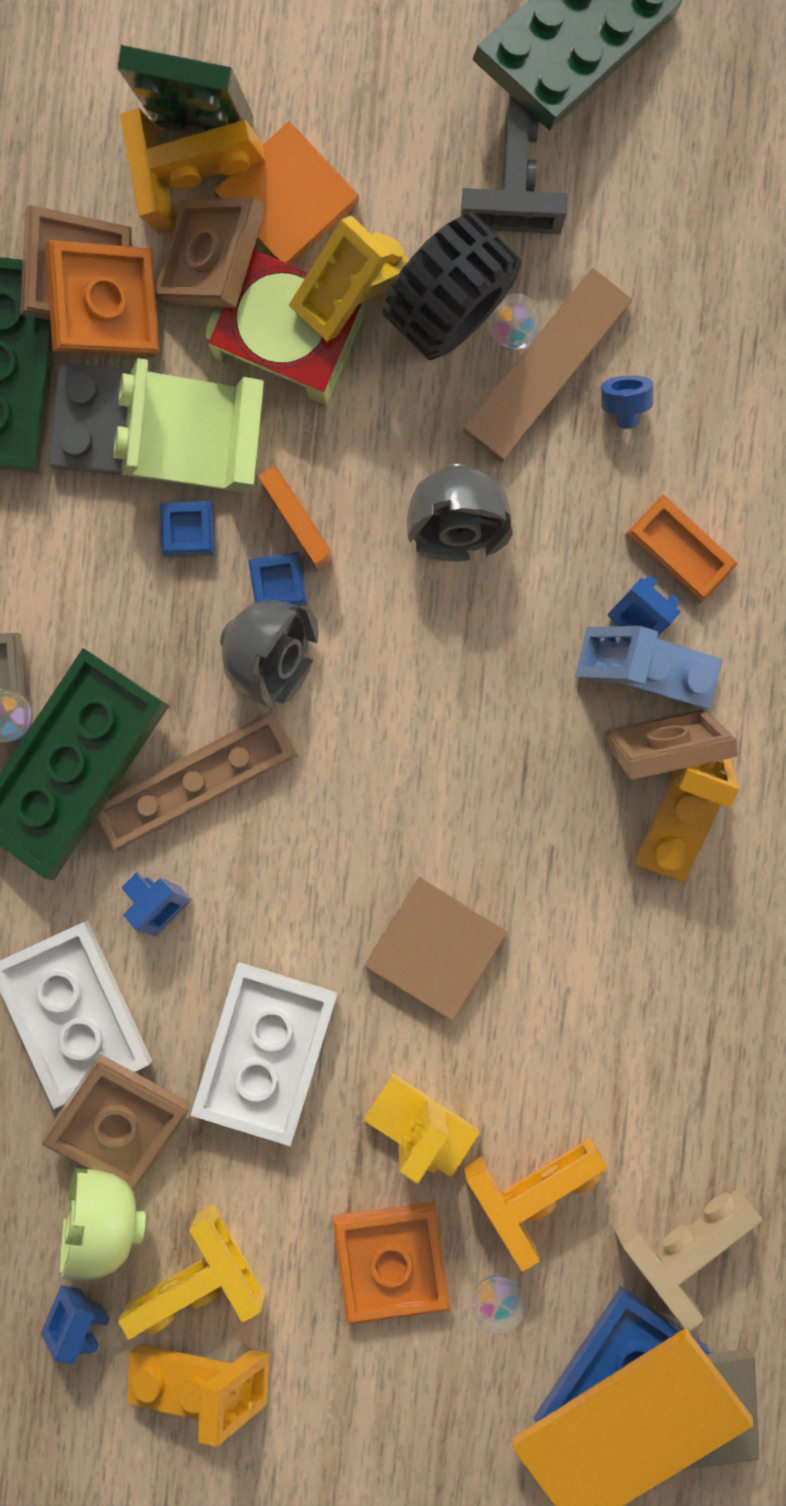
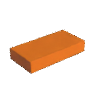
(296, 518)
(681, 549)

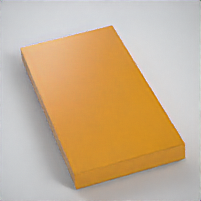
(634, 1428)

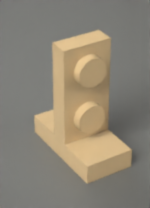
(688, 1250)

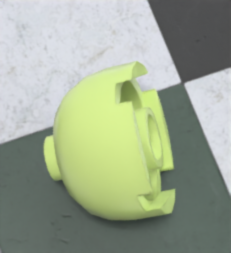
(98, 1225)

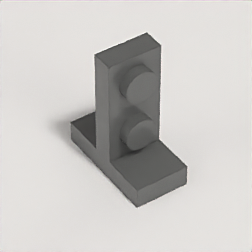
(517, 205)

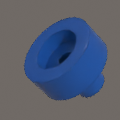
(627, 398)

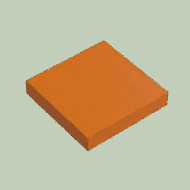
(299, 193)
(102, 299)
(391, 1263)

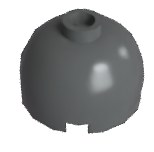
(458, 513)
(267, 649)

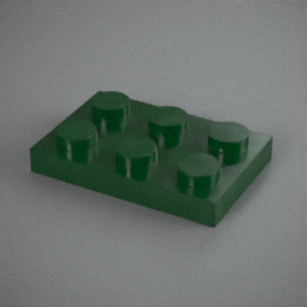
(183, 90)

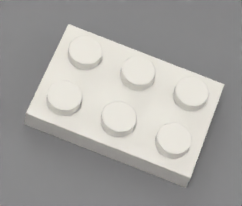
(69, 1010)
(264, 1054)

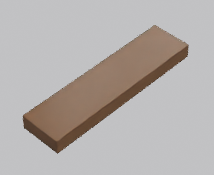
(547, 365)
(195, 781)

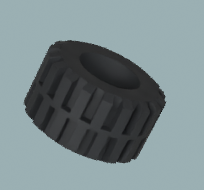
(451, 286)

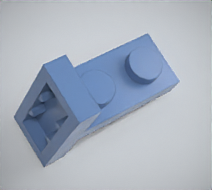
(647, 664)

